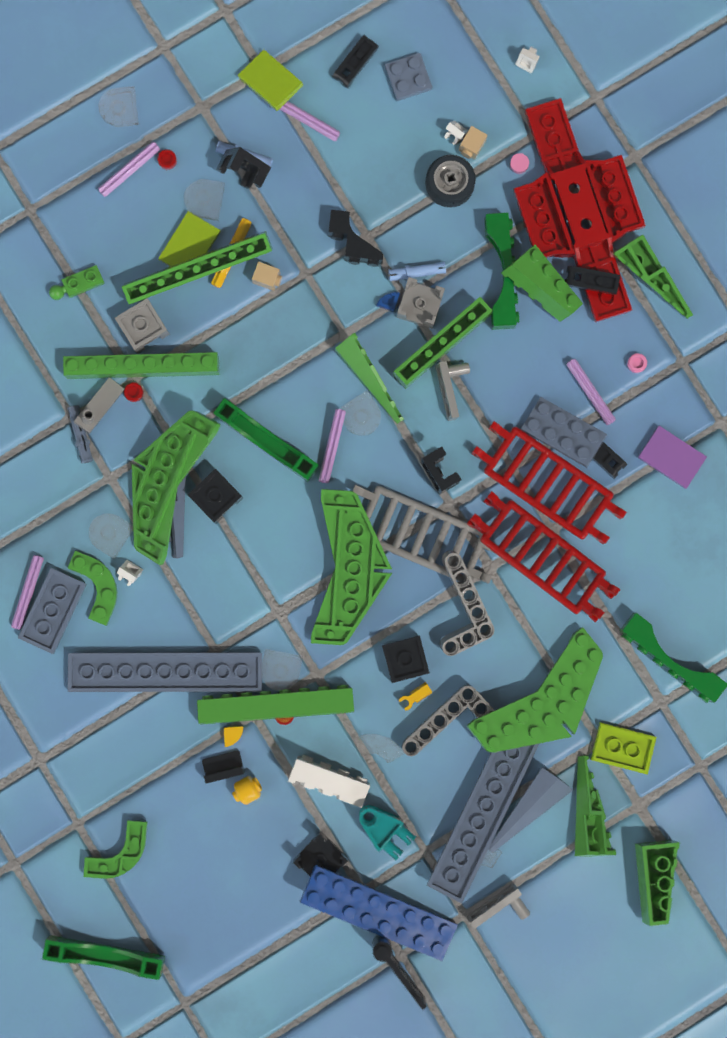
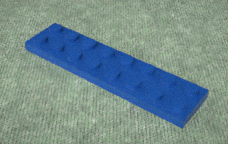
(378, 912)

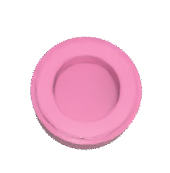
(519, 163)
(637, 363)

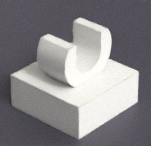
(528, 59)
(457, 130)
(129, 571)

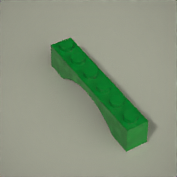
(498, 234)
(265, 440)
(642, 634)
(83, 952)

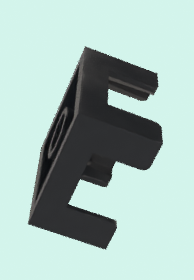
(239, 158)
(435, 474)
(215, 496)
(405, 659)
(320, 852)

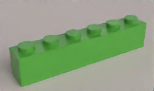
(442, 342)

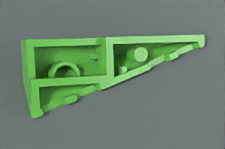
(643, 262)
(358, 361)
(590, 831)

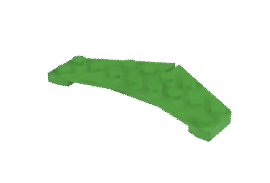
(156, 486)
(355, 556)
(540, 714)

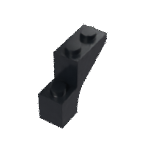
(356, 248)

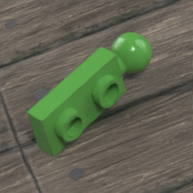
(77, 283)

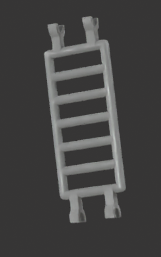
(430, 513)

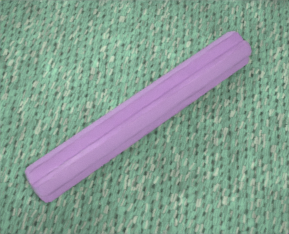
(310, 121)
(128, 169)
(590, 391)
(332, 445)
(27, 592)

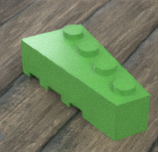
(543, 283)
(656, 878)

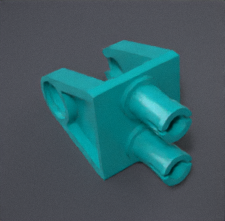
(382, 828)

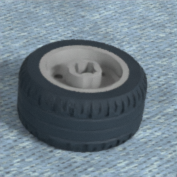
(456, 191)

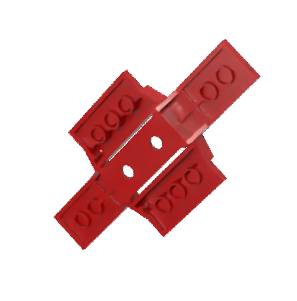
(603, 198)

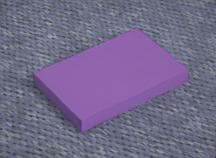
(672, 457)

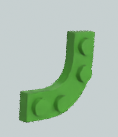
(104, 583)
(124, 861)

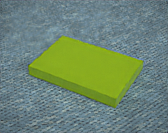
(270, 80)
(189, 240)
(623, 748)

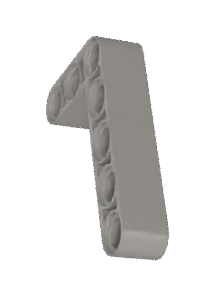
(468, 604)
(448, 718)

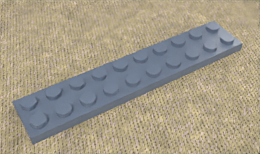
(164, 672)
(480, 821)

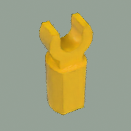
(417, 695)

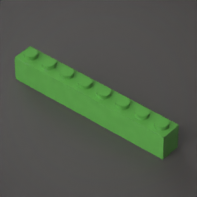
(197, 267)
(141, 365)
(275, 705)

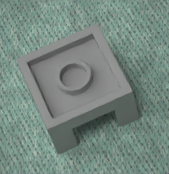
(420, 303)
(141, 325)

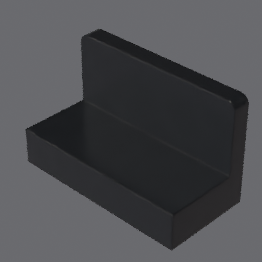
(223, 766)

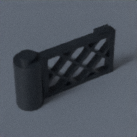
(383, 952)

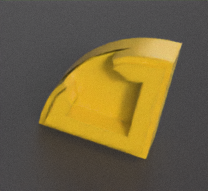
(232, 735)

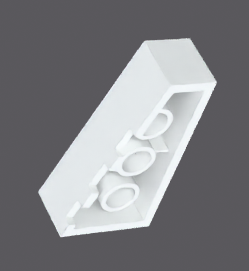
(329, 781)

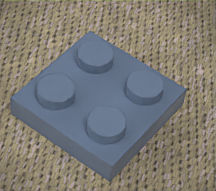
(408, 77)

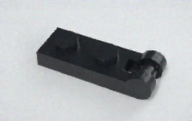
(355, 61)
(593, 280)
(604, 456)

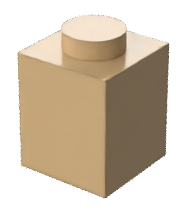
(472, 143)
(266, 276)

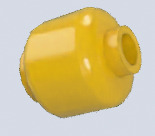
(247, 790)

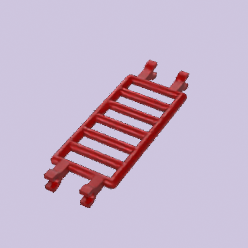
(561, 463)
(609, 589)

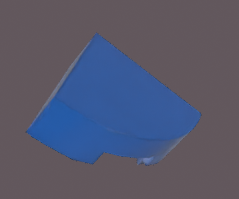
(388, 301)

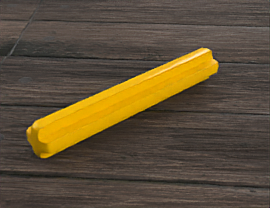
(239, 234)

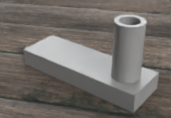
(444, 373)
(99, 405)
(510, 895)

